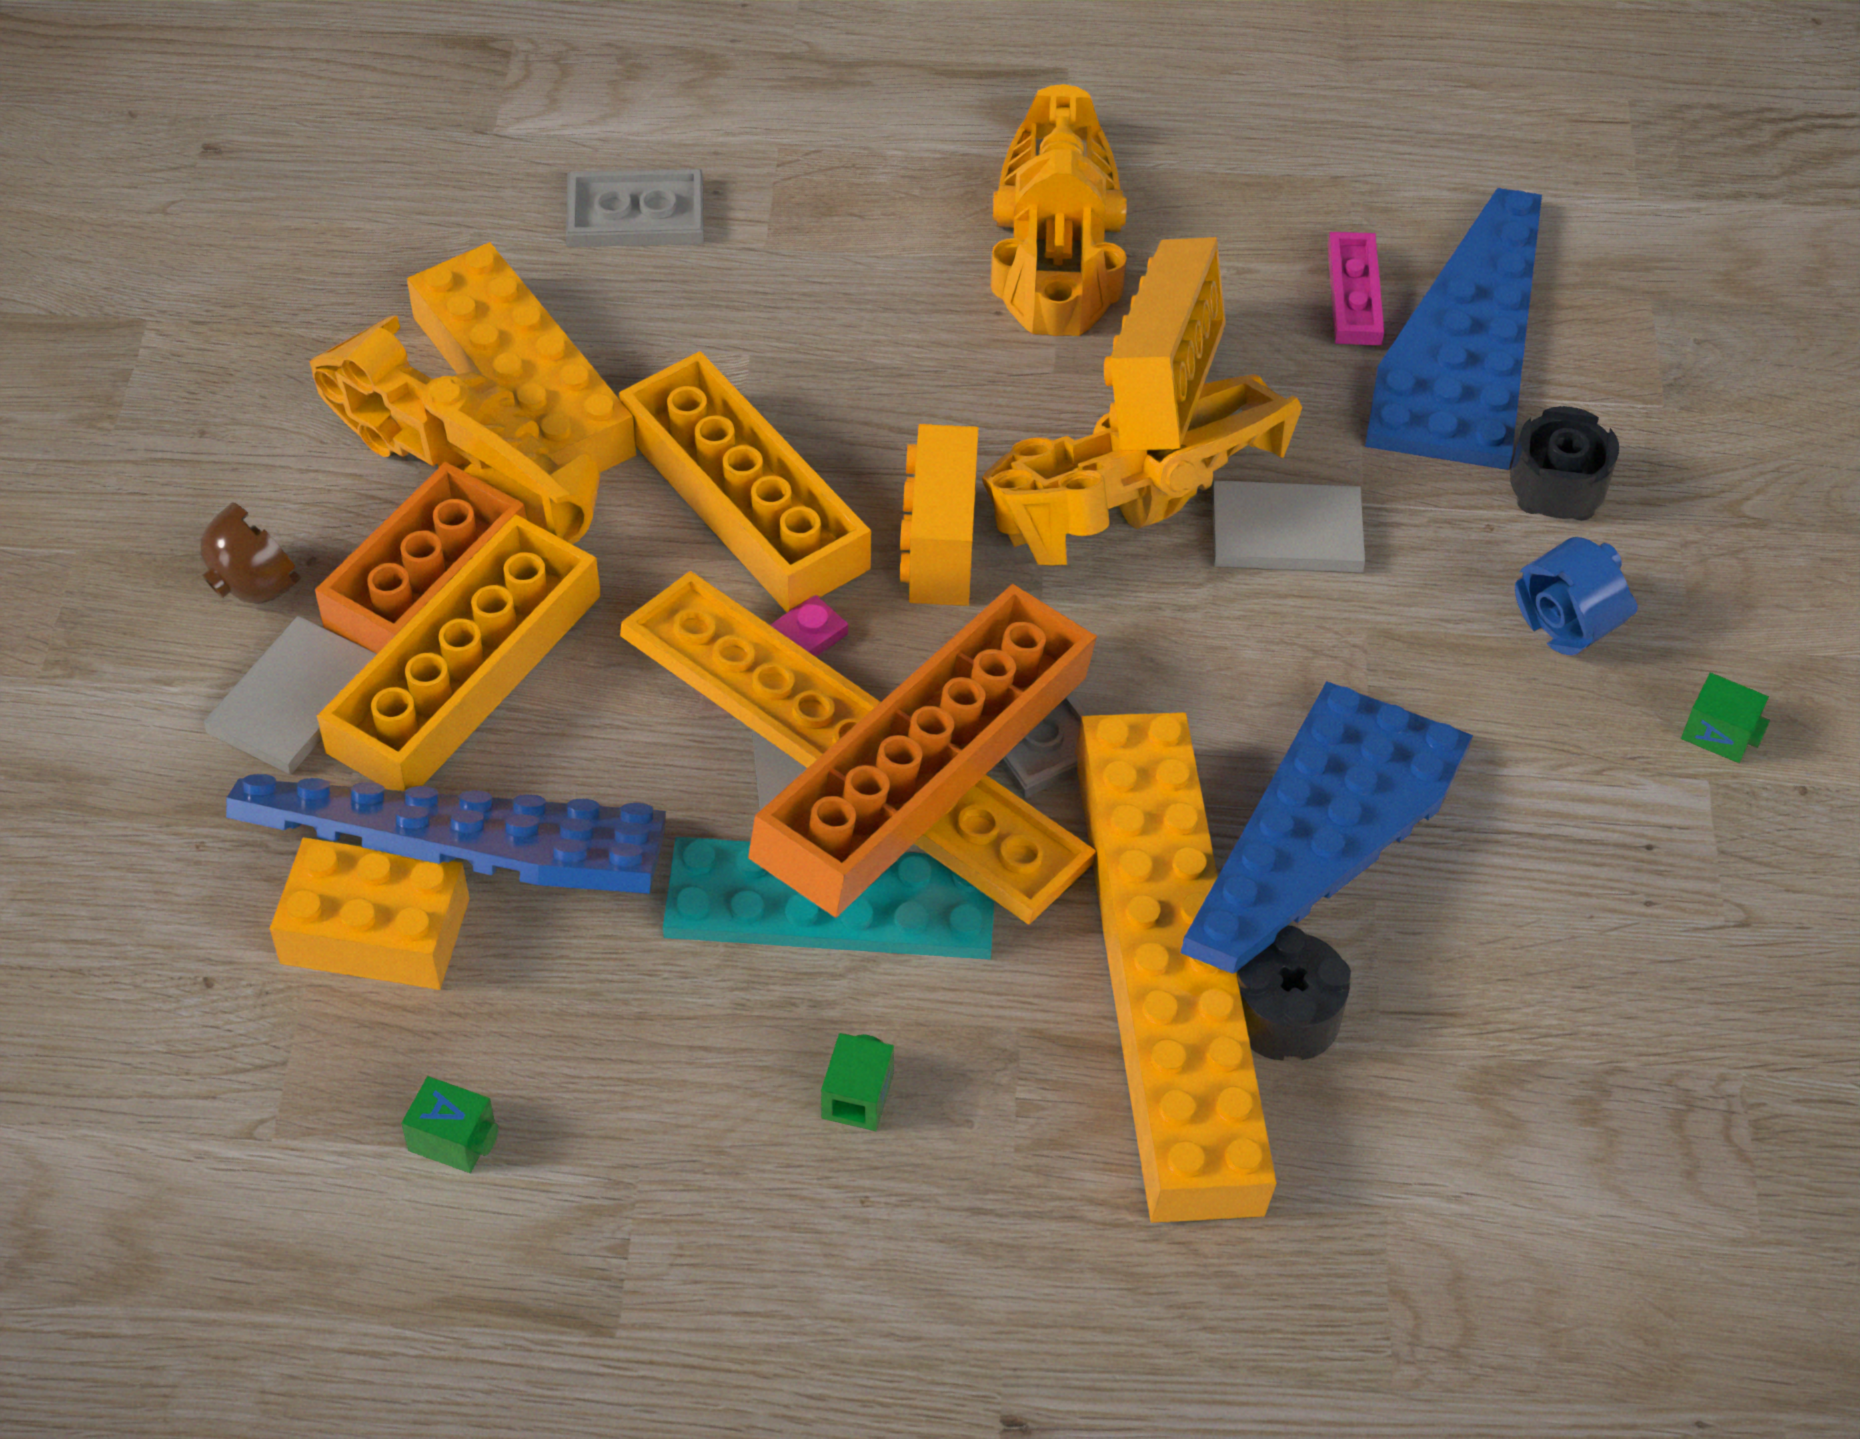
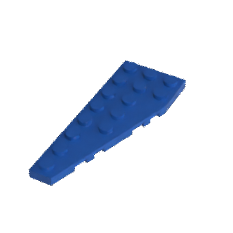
(1459, 359)
(1337, 800)
(546, 841)

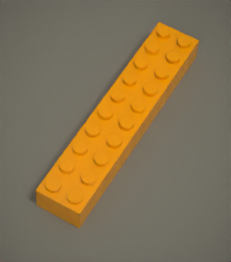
(1176, 1016)

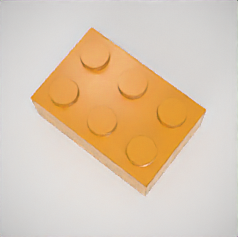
(942, 514)
(370, 914)

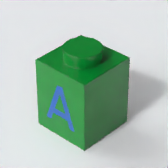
(1726, 718)
(857, 1081)
(450, 1125)

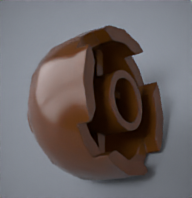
(244, 559)

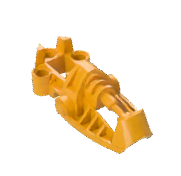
(1059, 200)
(453, 421)
(1070, 484)

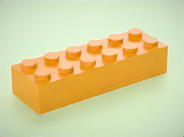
(497, 328)
(1166, 345)
(747, 482)
(460, 656)

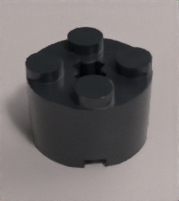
(1563, 464)
(1294, 996)

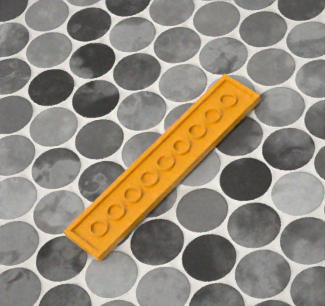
(808, 706)

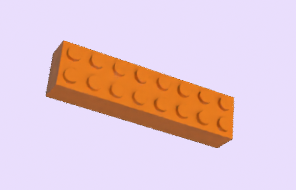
(920, 750)

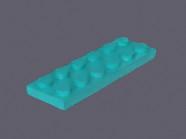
(907, 910)

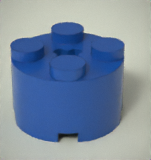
(1575, 594)

